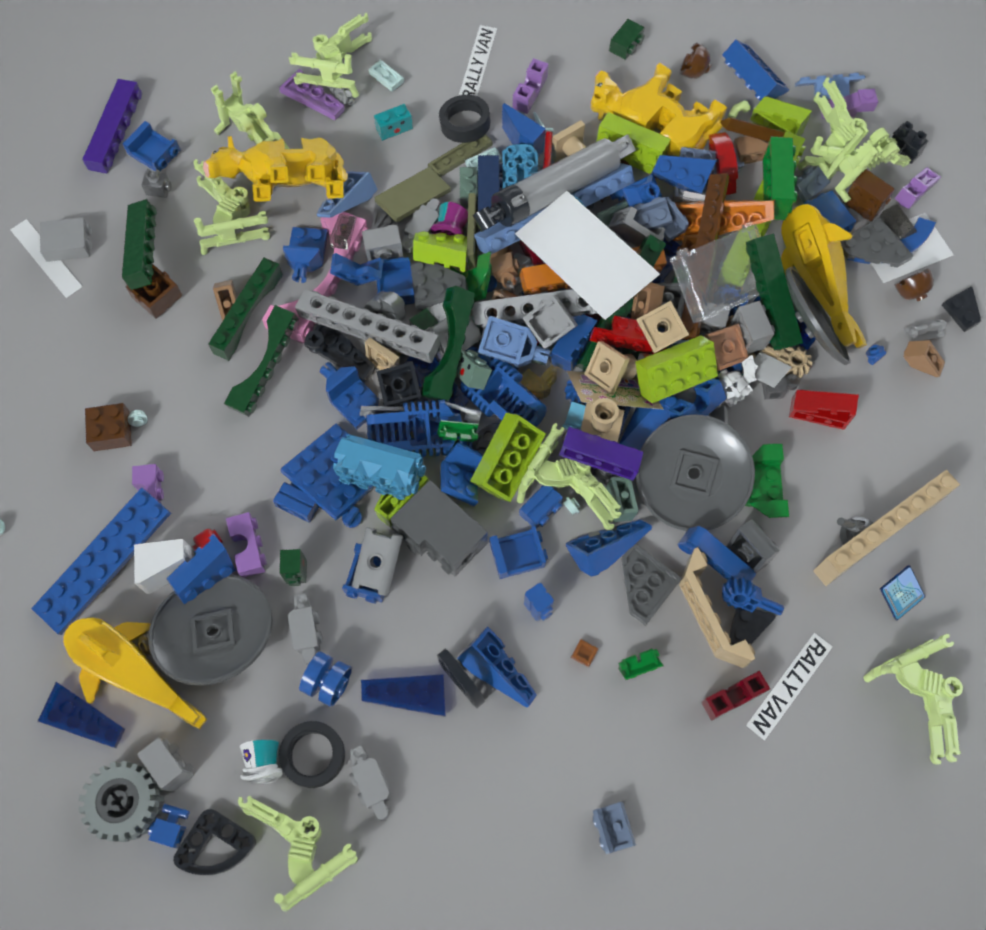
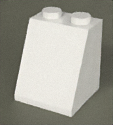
(157, 561)

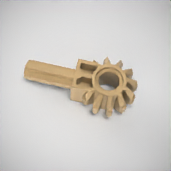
(789, 355)

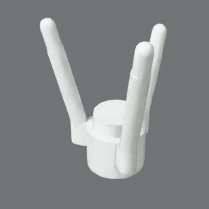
(471, 415)

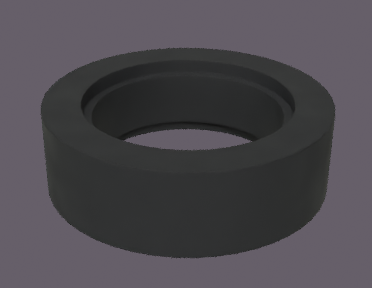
(467, 133)
(289, 742)

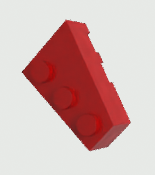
(824, 408)

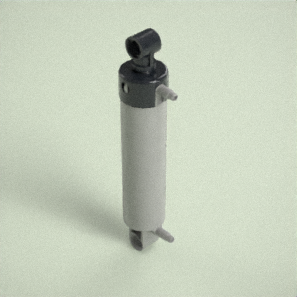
(544, 187)

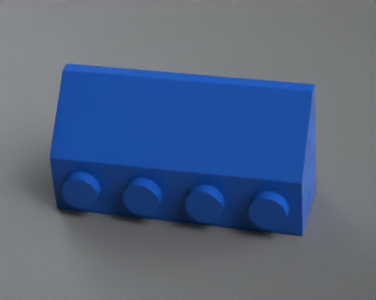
(754, 71)

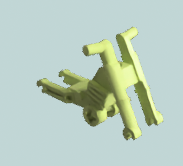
(330, 57)
(246, 117)
(842, 128)
(877, 149)
(228, 215)
(566, 473)
(935, 693)
(300, 853)

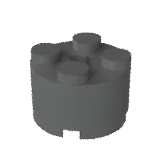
(388, 304)

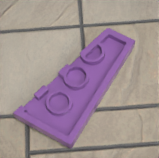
(312, 97)

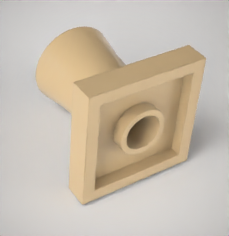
(568, 141)
(662, 316)
(380, 355)
(610, 366)
(603, 419)

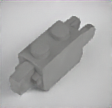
(421, 221)
(303, 628)
(371, 782)

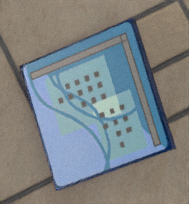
(902, 592)

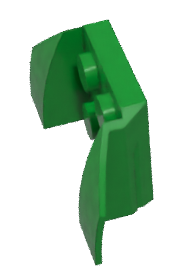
(478, 277)
(767, 487)

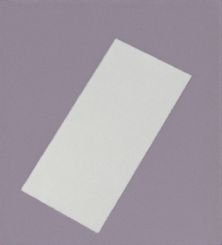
(587, 255)

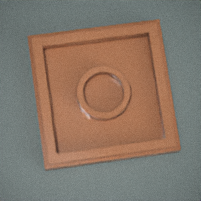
(728, 346)

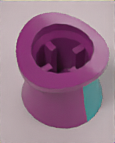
(451, 219)

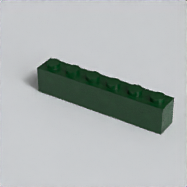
(139, 244)
(774, 291)

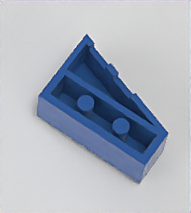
(683, 172)
(570, 347)
(202, 571)

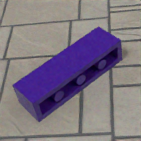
(601, 453)

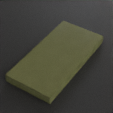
(412, 194)
(472, 248)

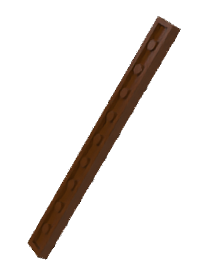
(708, 232)

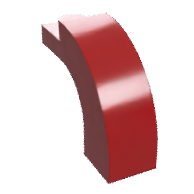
(725, 158)

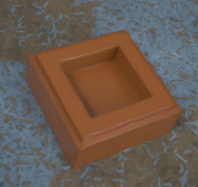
(584, 653)

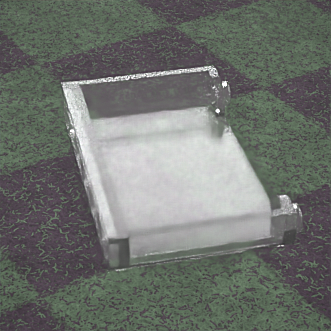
(717, 274)

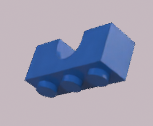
(708, 397)

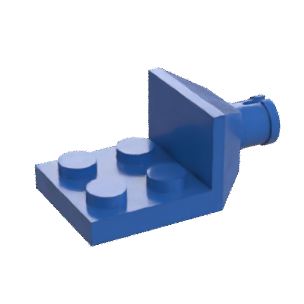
(639, 192)
(305, 251)
(348, 392)
(458, 470)

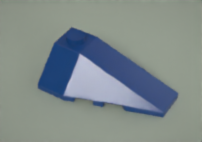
(645, 422)
(602, 550)
(490, 663)

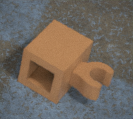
(505, 268)

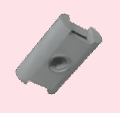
(367, 572)

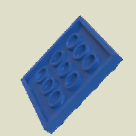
(315, 476)

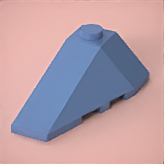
(357, 189)

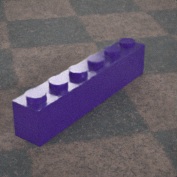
(112, 126)

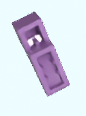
(861, 101)
(917, 188)

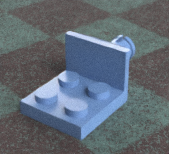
(511, 343)

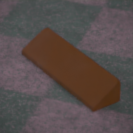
(750, 129)

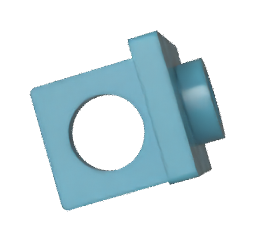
(575, 416)

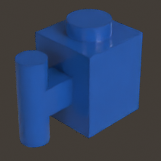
(168, 831)

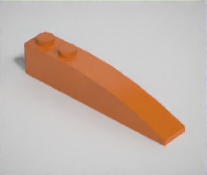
(734, 214)

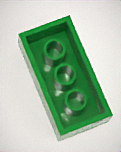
(779, 175)

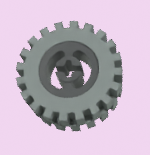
(100, 804)

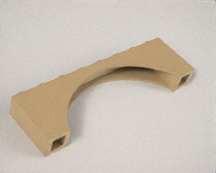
(885, 527)

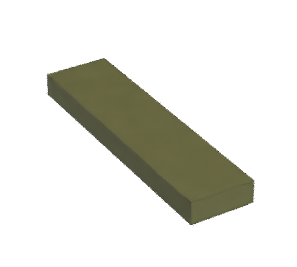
(458, 155)

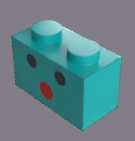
(393, 122)

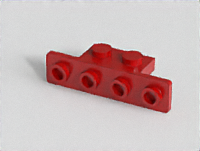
(624, 334)

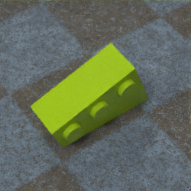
(781, 116)
(441, 248)
(389, 505)

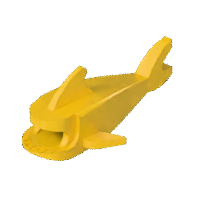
(818, 256)
(111, 656)

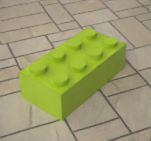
(647, 143)
(676, 369)
(508, 457)

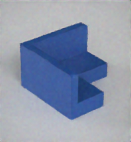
(356, 273)

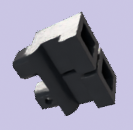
(909, 141)

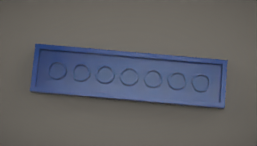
(100, 561)

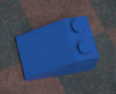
(522, 129)

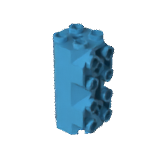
(518, 163)
(380, 465)

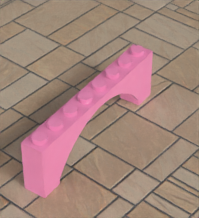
(330, 282)

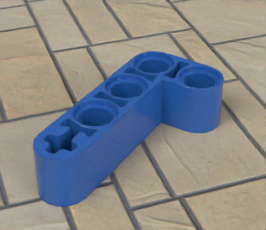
(717, 554)

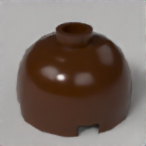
(696, 62)
(916, 285)

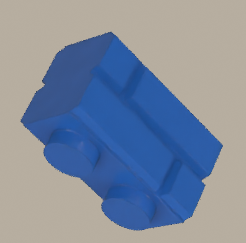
(295, 502)
(540, 506)
(539, 602)

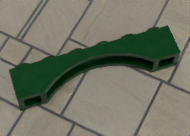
(457, 307)
(228, 334)
(245, 395)

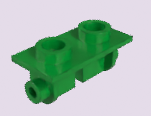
(451, 429)
(631, 667)

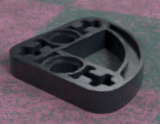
(460, 677)
(214, 829)

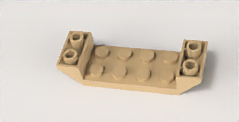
(738, 654)

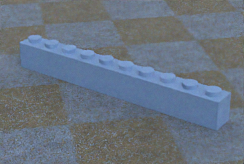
(500, 236)

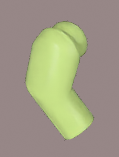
(743, 105)

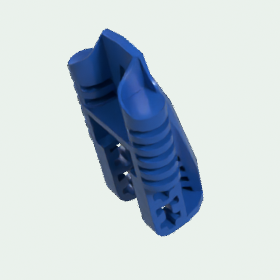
(505, 394)
(422, 422)

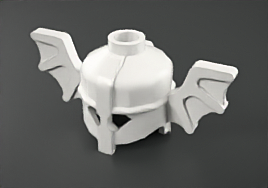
(735, 384)

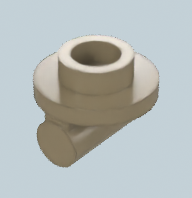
(143, 644)

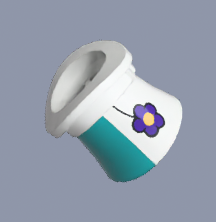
(260, 761)

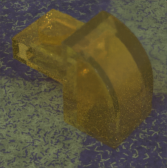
(540, 385)

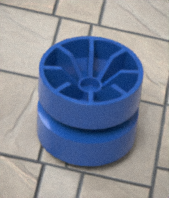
(325, 679)

